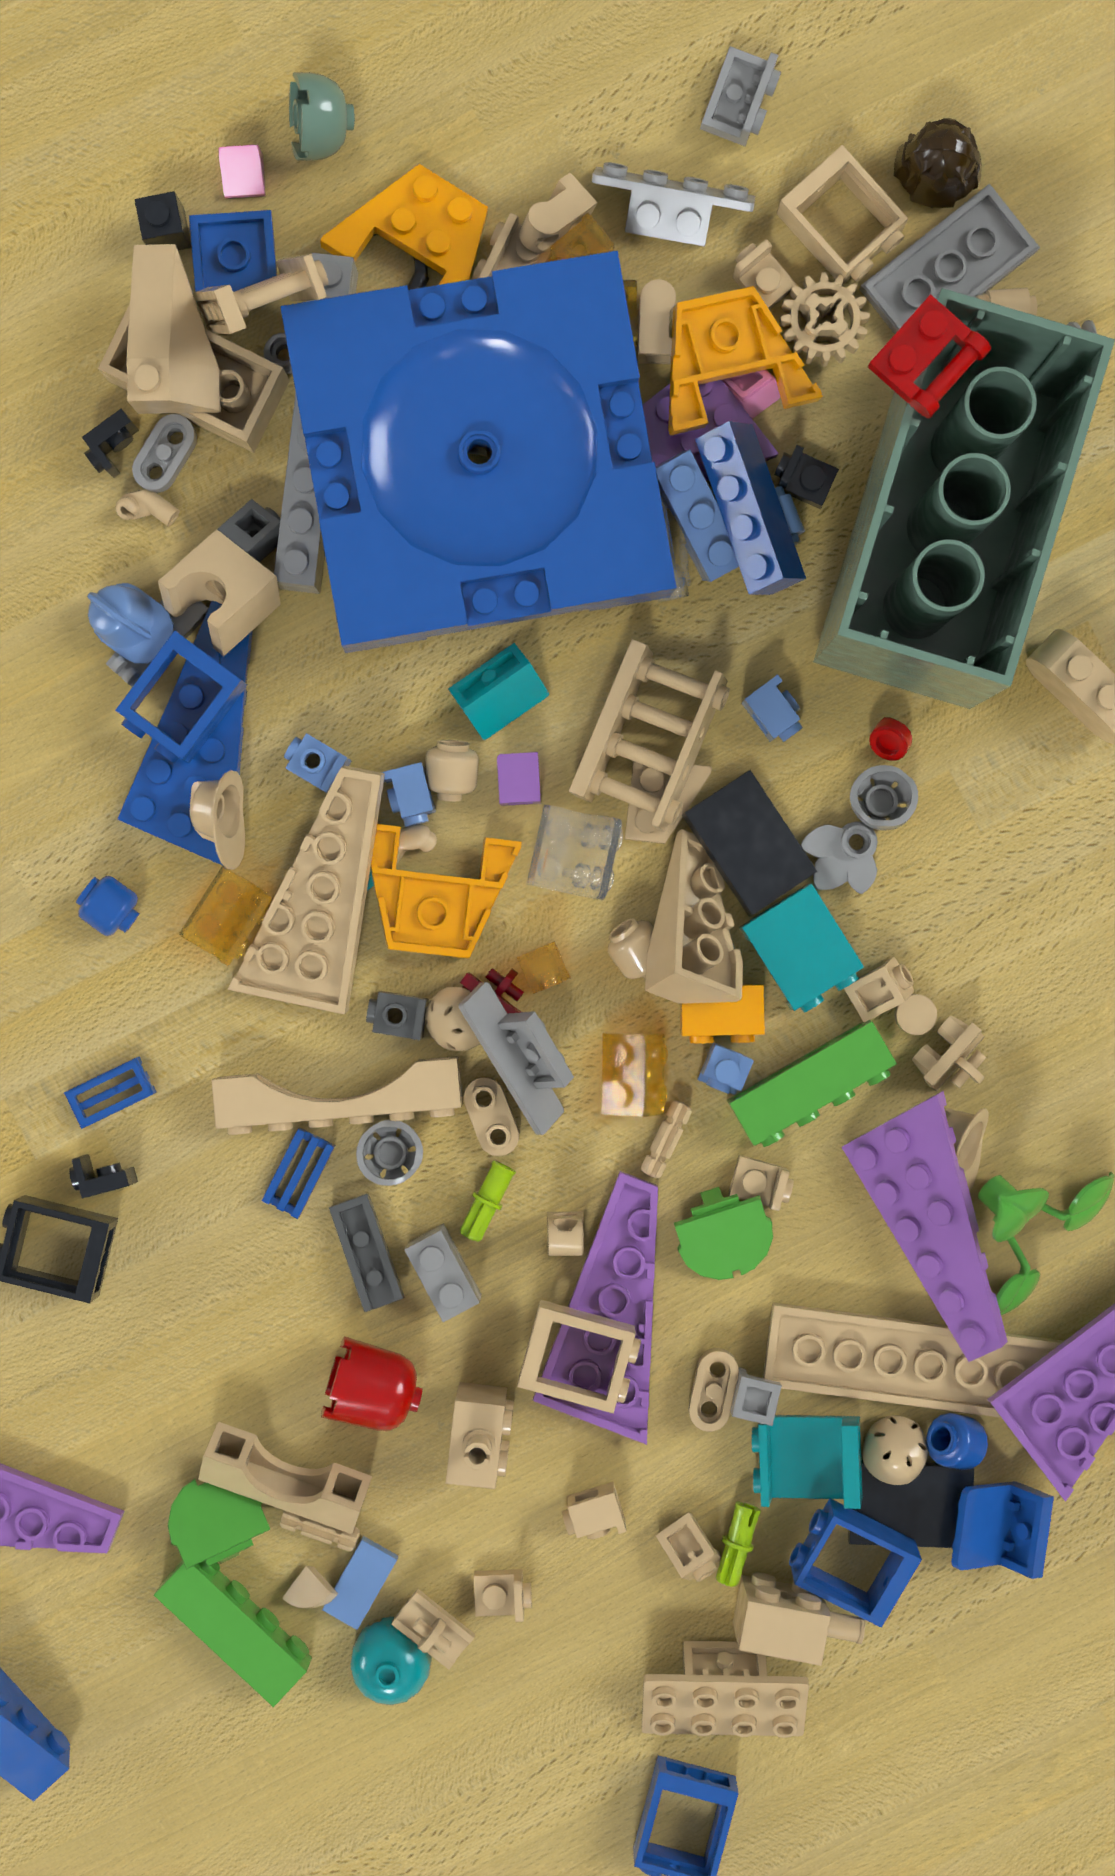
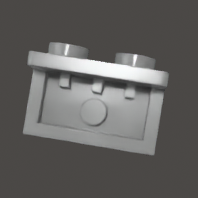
(738, 95)

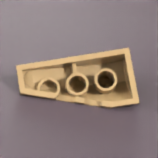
(167, 343)

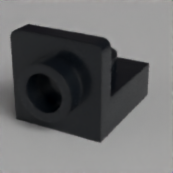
(111, 434)
(805, 477)
(108, 1177)

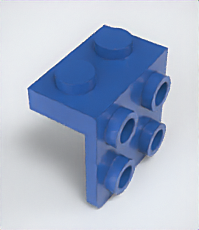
(1003, 1527)

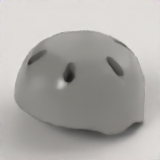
(881, 800)
(389, 1153)

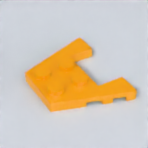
(423, 219)
(725, 339)
(435, 910)

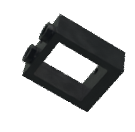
(96, 1255)

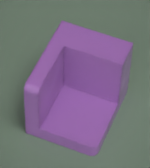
(518, 779)

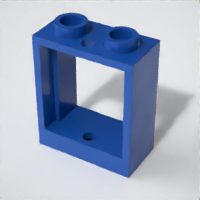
(208, 721)
(890, 1581)
(695, 1783)

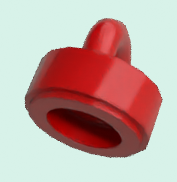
(890, 739)

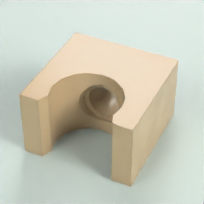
(223, 574)

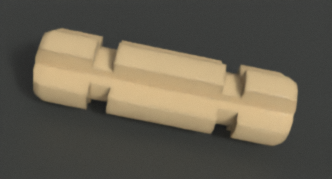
(666, 1139)
(319, 1531)

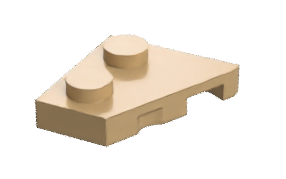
(655, 782)

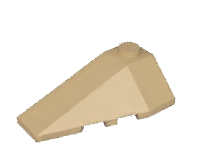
(691, 938)

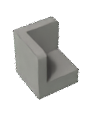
(755, 1398)

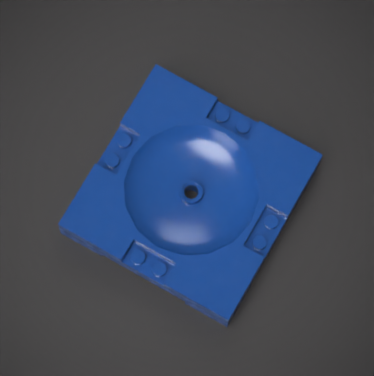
(507, 362)

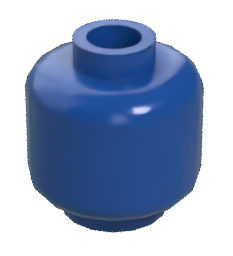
(108, 905)
(957, 1441)

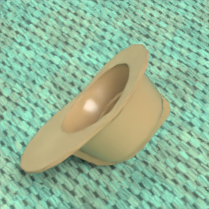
(218, 816)
(969, 1136)

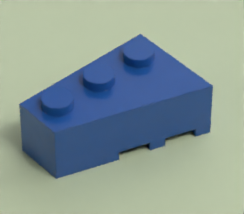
(30, 1746)

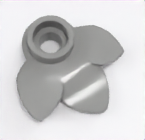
(840, 862)

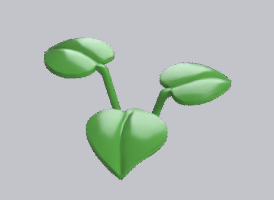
(1016, 1208)

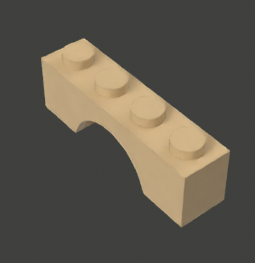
(245, 1467)

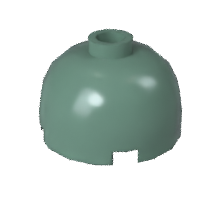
(318, 116)

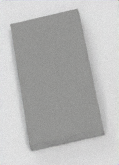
(961, 254)

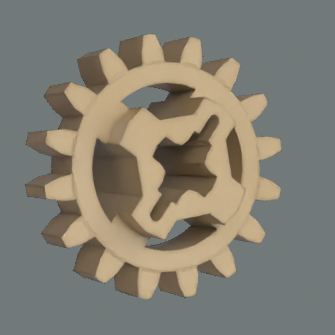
(813, 307)

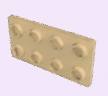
(723, 1695)

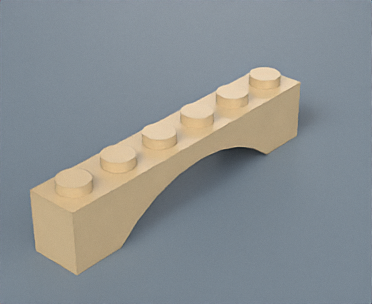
(254, 1100)

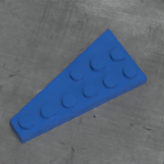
(161, 788)

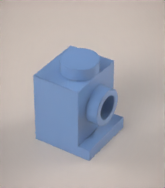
(774, 710)
(329, 765)
(410, 794)
(725, 1069)

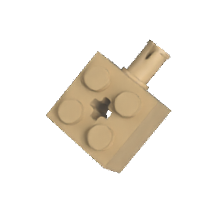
(476, 1440)
(788, 1621)

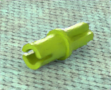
(487, 1201)
(737, 1543)

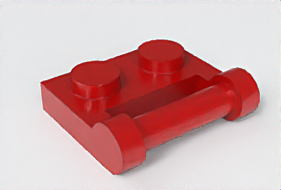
(917, 347)

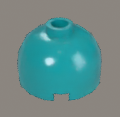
(388, 1664)

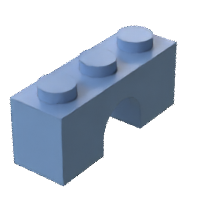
(698, 515)

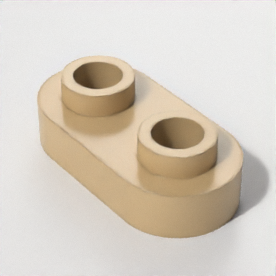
(492, 1116)
(713, 1388)

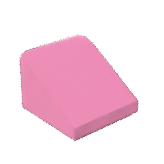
(242, 171)
(754, 391)

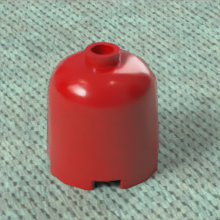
(371, 1387)

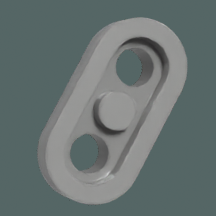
(160, 452)

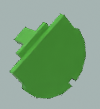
(724, 1235)
(213, 1524)

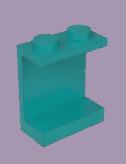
(803, 948)
(809, 1459)

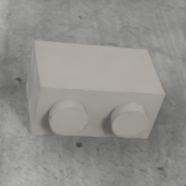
(443, 1272)

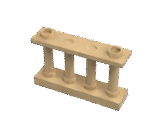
(298, 278)
(624, 705)

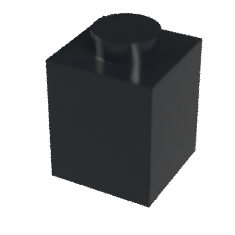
(163, 220)

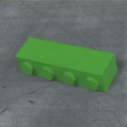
(811, 1083)
(236, 1628)

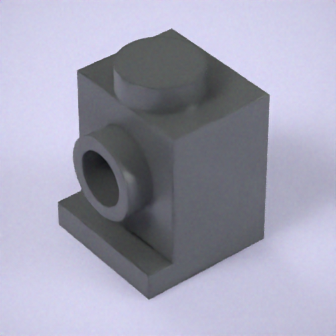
(253, 529)
(413, 1012)

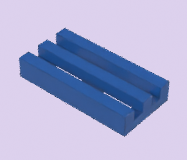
(141, 1077)
(283, 1203)

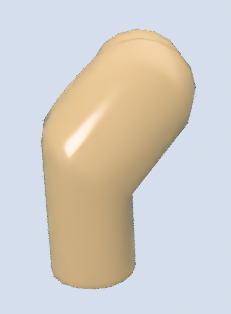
(146, 503)
(415, 837)

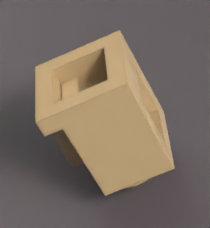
(594, 1512)

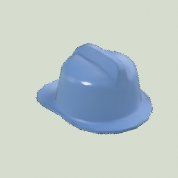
(129, 622)

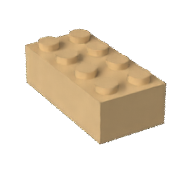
(248, 387)

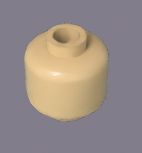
(451, 769)
(630, 947)

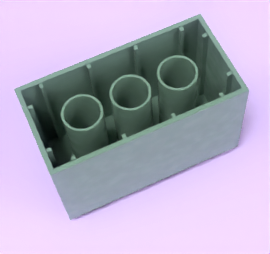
(965, 511)

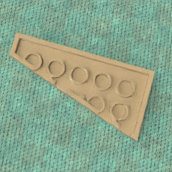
(316, 918)

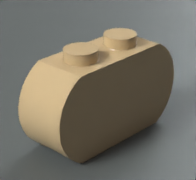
(1077, 681)

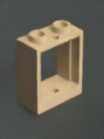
(844, 167)
(618, 1386)

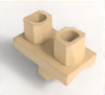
(963, 1042)
(433, 1629)

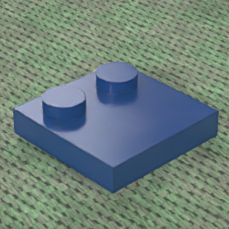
(232, 249)

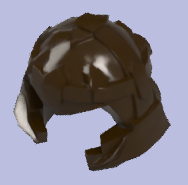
(939, 164)

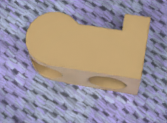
(553, 219)
(655, 310)
(565, 1233)

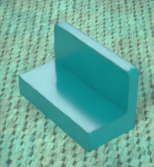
(499, 691)

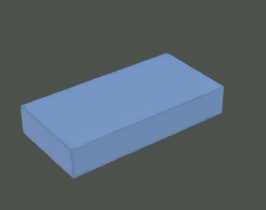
(361, 1582)

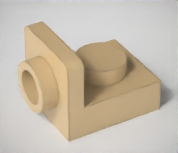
(760, 269)
(881, 989)
(761, 1179)
(689, 1549)
(501, 1593)

